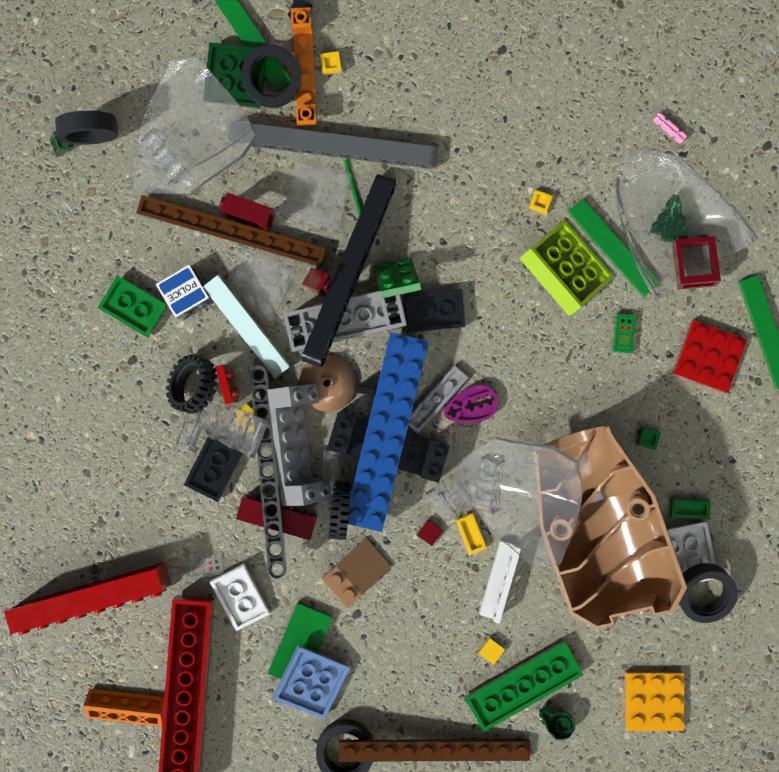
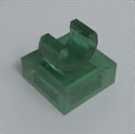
(58, 146)

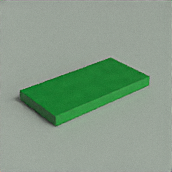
(305, 628)

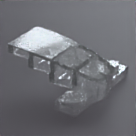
(223, 423)

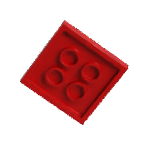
(709, 356)

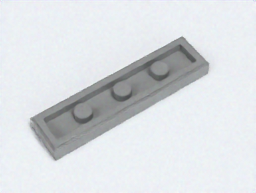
(437, 398)

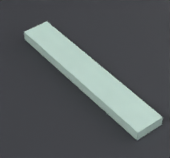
(246, 326)

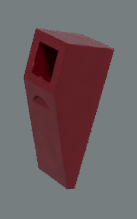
(317, 281)

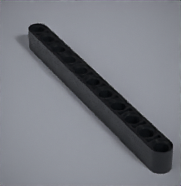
(348, 271)

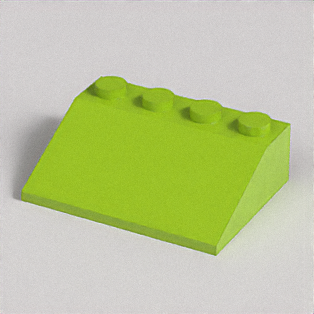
(566, 267)

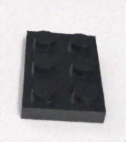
(435, 310)
(213, 469)

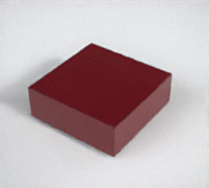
(429, 532)

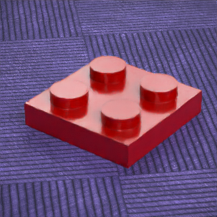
(225, 378)

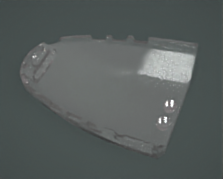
(641, 194)

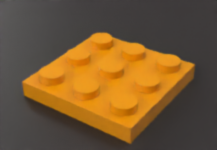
(654, 700)

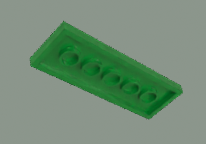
(523, 685)

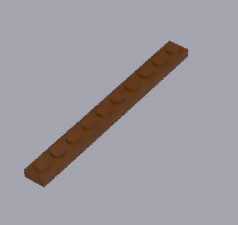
(231, 231)
(433, 750)

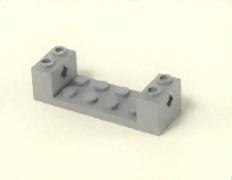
(362, 317)
(292, 447)

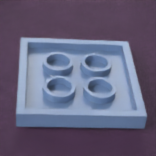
(311, 682)

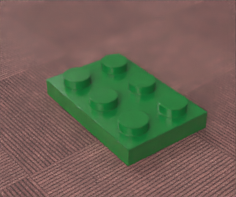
(397, 277)
(132, 306)

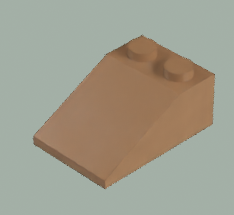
(356, 572)

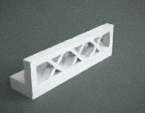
(499, 582)

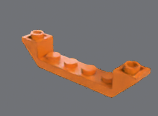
(304, 53)

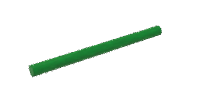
(353, 187)

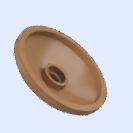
(342, 383)

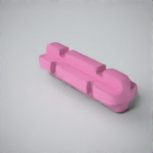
(669, 127)

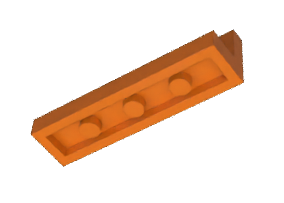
(124, 705)

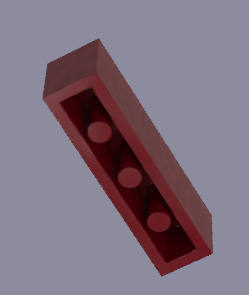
(294, 521)

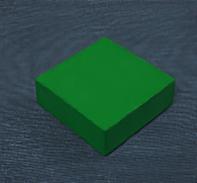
(648, 438)

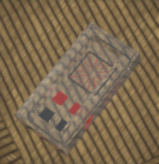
(204, 566)

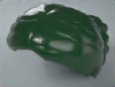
(557, 722)

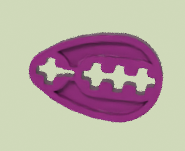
(478, 414)

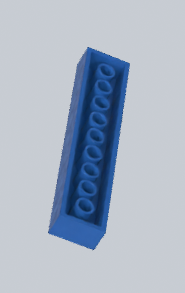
(386, 431)

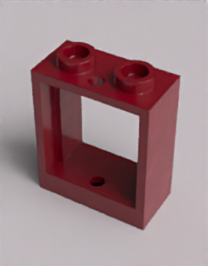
(247, 212)
(696, 281)

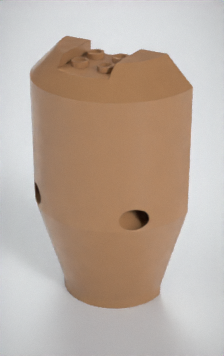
(619, 550)

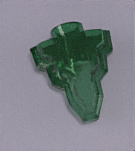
(671, 222)

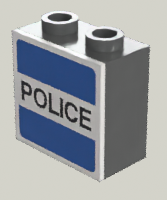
(184, 292)

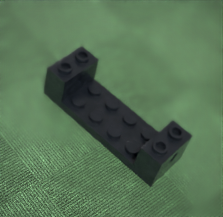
(418, 456)

